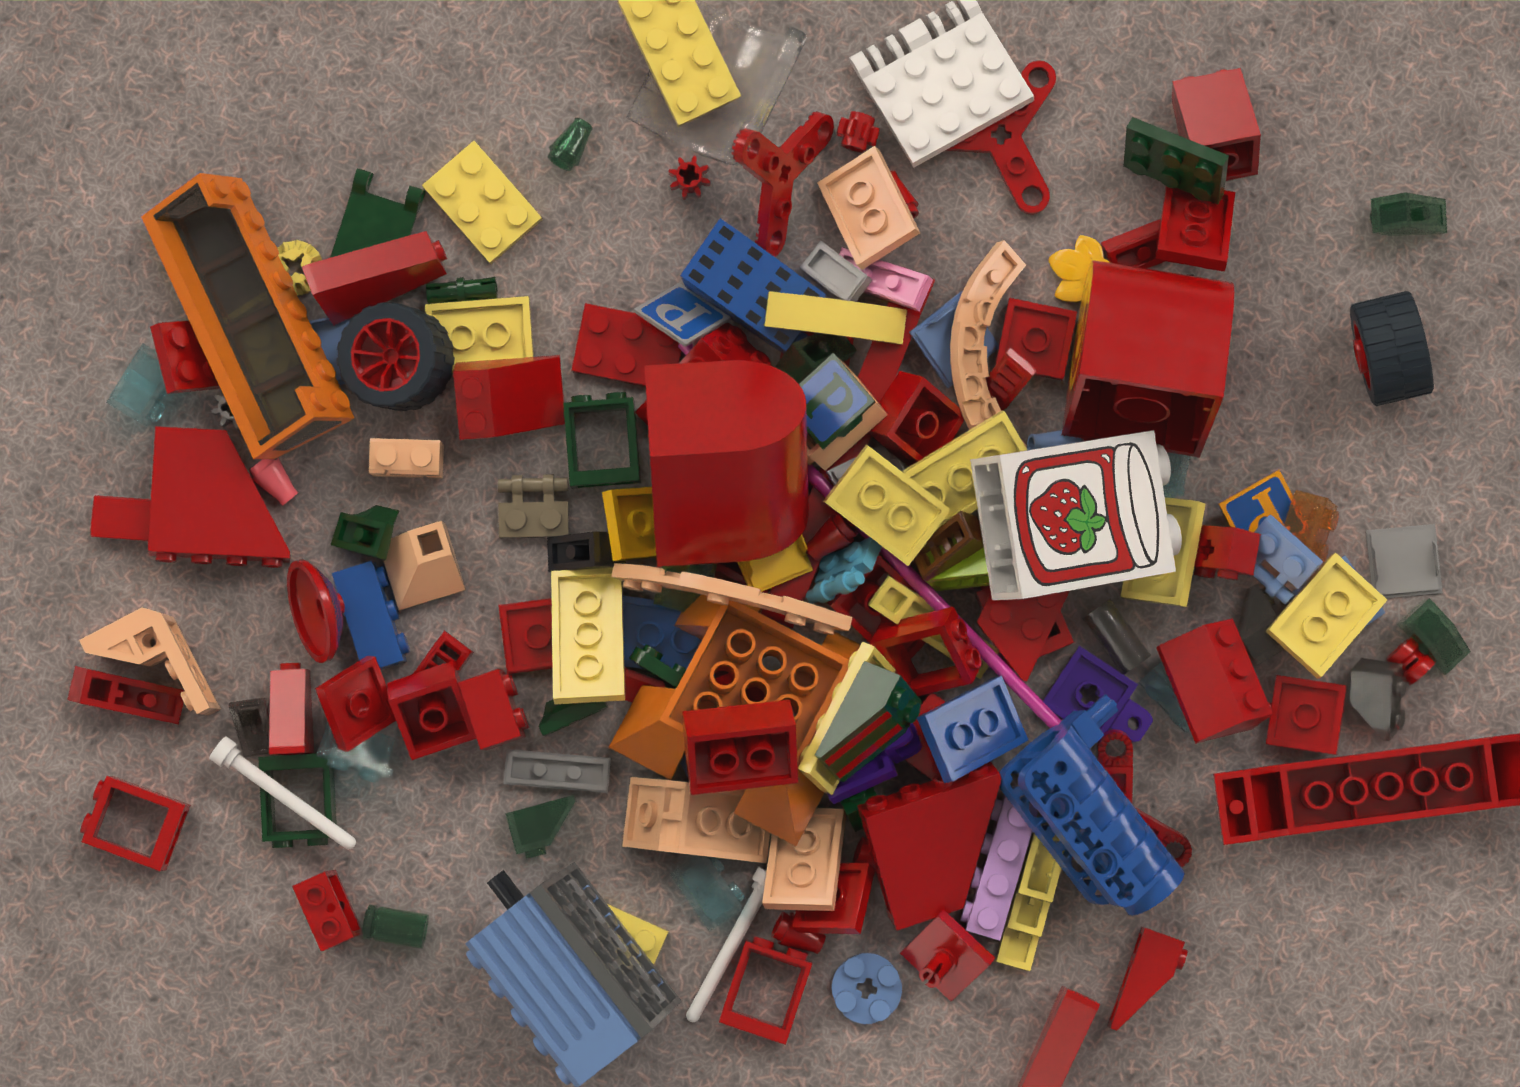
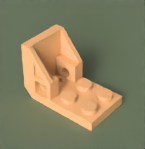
(131, 640)
(670, 819)

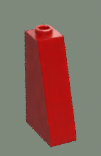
(374, 274)
(1060, 1039)

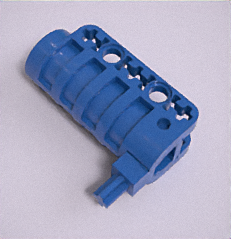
(1089, 815)

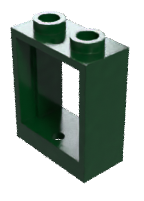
(604, 477)
(292, 762)

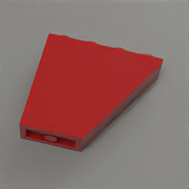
(208, 503)
(929, 842)

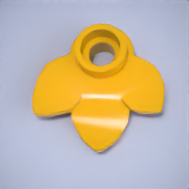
(1074, 266)

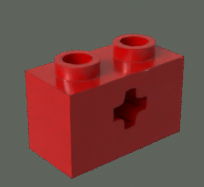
(1226, 552)

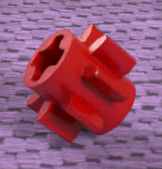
(858, 132)
(695, 185)

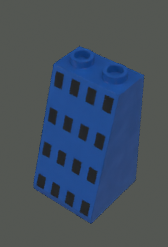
(736, 279)

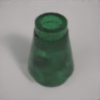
(570, 145)

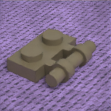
(533, 519)

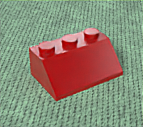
(1214, 681)
(740, 747)

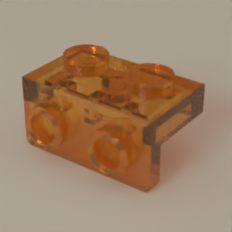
(1311, 521)

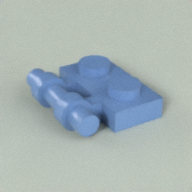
(1287, 555)

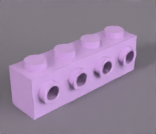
(1000, 871)

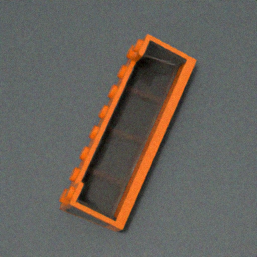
(247, 315)

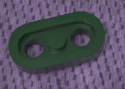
(650, 660)

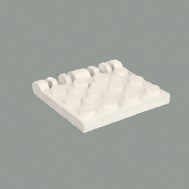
(944, 84)

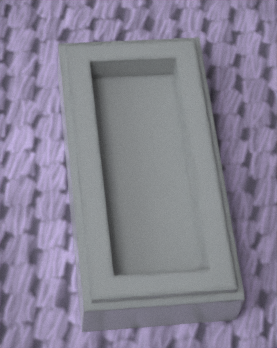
(835, 273)

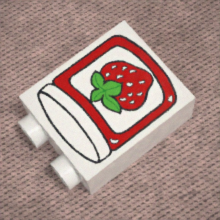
(1075, 515)

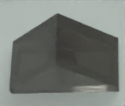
(252, 725)

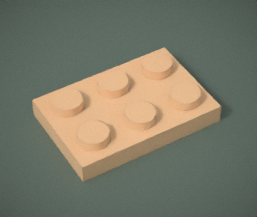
(868, 208)
(809, 873)

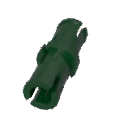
(462, 290)

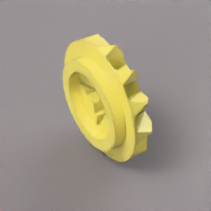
(293, 251)

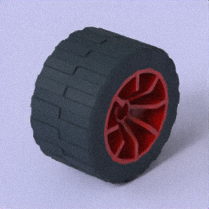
(1391, 348)
(395, 357)

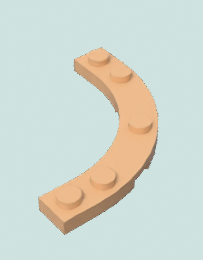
(969, 325)
(721, 591)

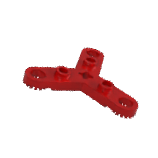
(1013, 157)
(777, 171)
(1121, 771)

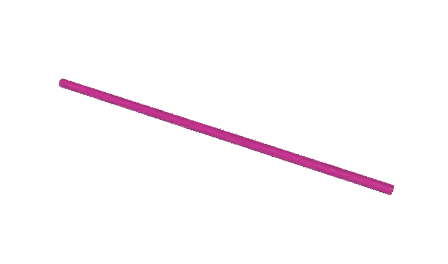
(938, 603)

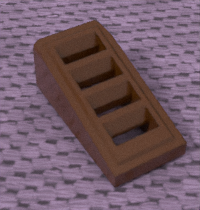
(969, 540)

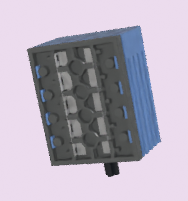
(571, 972)

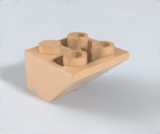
(423, 566)

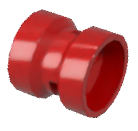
(1405, 654)

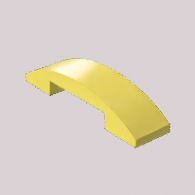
(835, 317)
(900, 602)

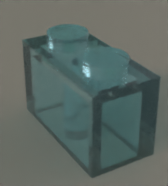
(141, 388)

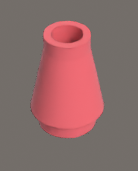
(273, 479)

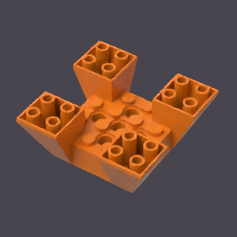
(737, 641)

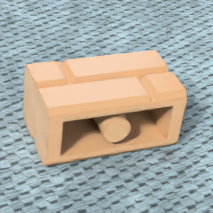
(406, 458)

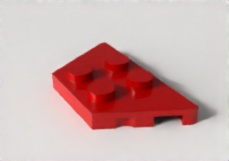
(1021, 627)

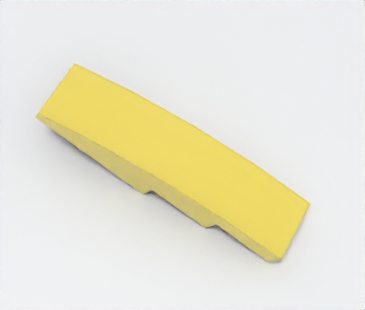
(1029, 906)

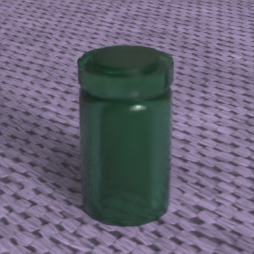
(395, 926)

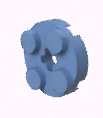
(876, 1006)

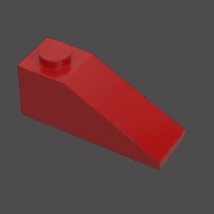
(126, 695)
(1149, 968)

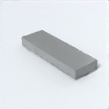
(557, 770)

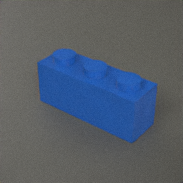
(371, 614)

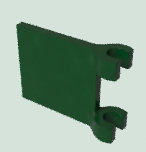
(375, 219)

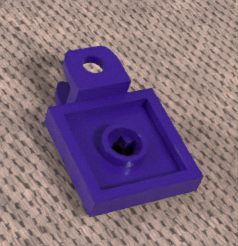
(1088, 670)
(879, 768)

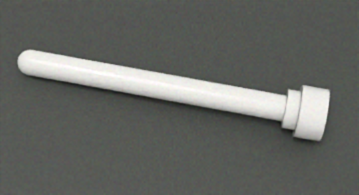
(228, 755)
(729, 947)

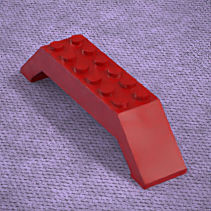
(1368, 788)

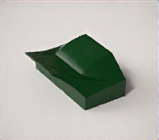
(366, 532)
(562, 715)

